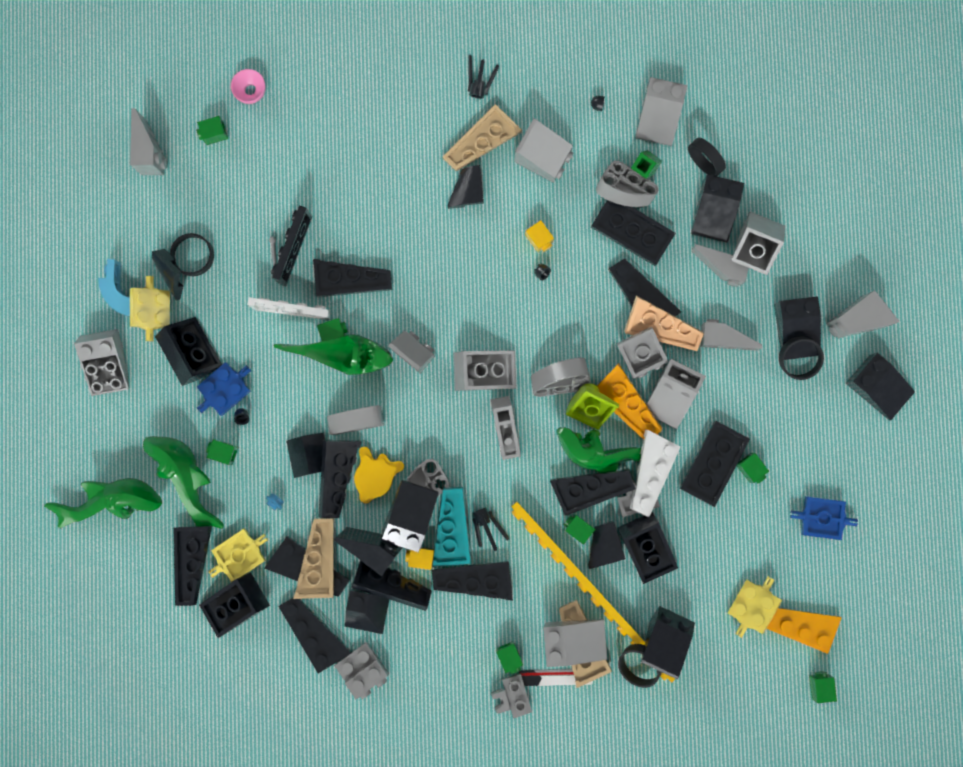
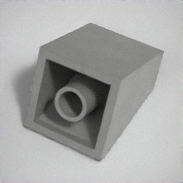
(543, 151)
(759, 243)
(862, 316)

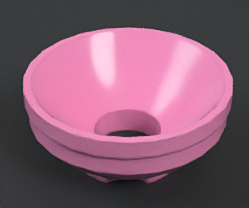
(244, 79)

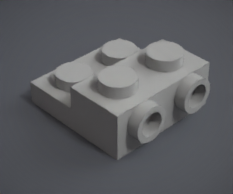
(642, 353)
(362, 671)

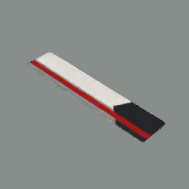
(548, 677)

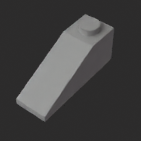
(721, 265)
(723, 336)
(505, 427)

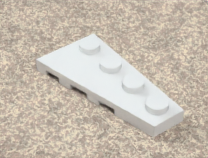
(284, 307)
(655, 464)

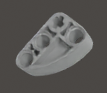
(626, 186)
(560, 377)
(355, 420)
(423, 478)

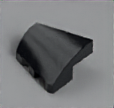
(468, 188)
(171, 274)
(605, 546)

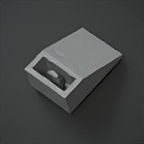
(102, 362)
(674, 393)

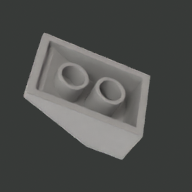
(661, 111)
(145, 151)
(484, 370)
(574, 642)

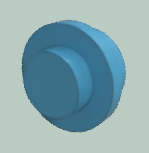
(274, 502)

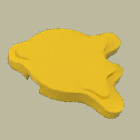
(374, 476)

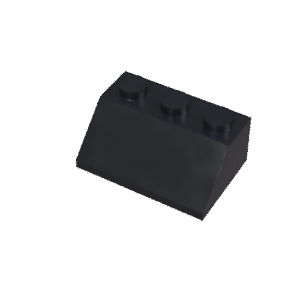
(188, 350)

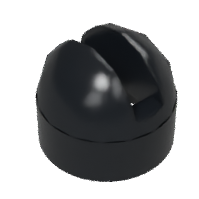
(597, 103)
(542, 271)
(241, 416)

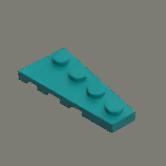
(452, 539)

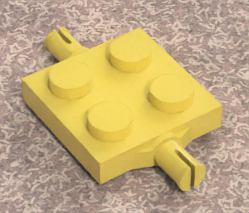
(149, 308)
(238, 555)
(754, 606)

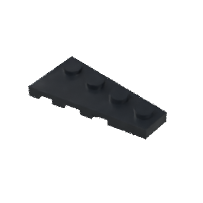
(345, 279)
(634, 283)
(336, 468)
(587, 490)
(289, 560)
(189, 562)
(485, 580)
(391, 586)
(315, 638)

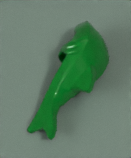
(347, 354)
(590, 453)
(180, 466)
(113, 497)

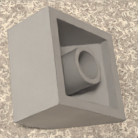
(412, 351)

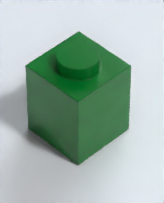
(212, 130)
(646, 164)
(332, 329)
(222, 452)
(753, 468)
(578, 528)
(509, 657)
(822, 687)

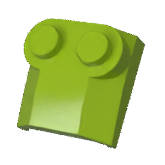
(591, 406)

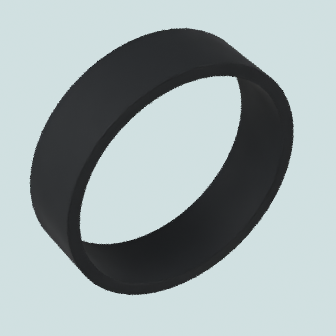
(701, 146)
(211, 253)
(814, 370)
(628, 675)

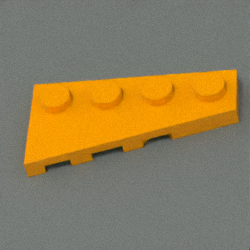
(631, 405)
(806, 627)

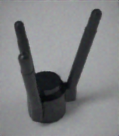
(478, 88)
(483, 518)

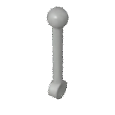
(272, 240)

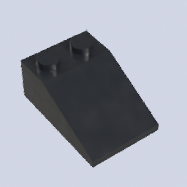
(717, 208)
(798, 319)
(881, 385)
(409, 516)
(368, 548)
(648, 548)
(234, 604)
(667, 642)

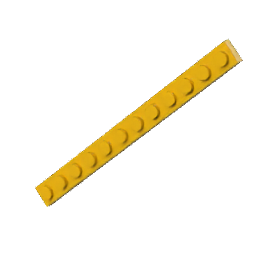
(584, 584)

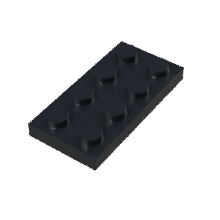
(633, 231)
(294, 240)
(714, 463)

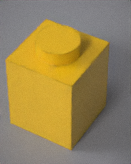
(539, 237)
(421, 559)

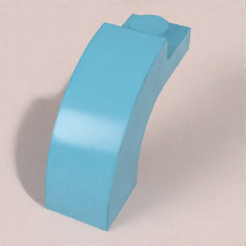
(111, 288)

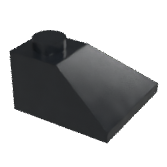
(366, 611)

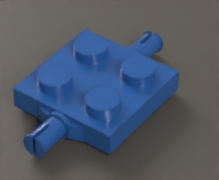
(223, 389)
(823, 518)

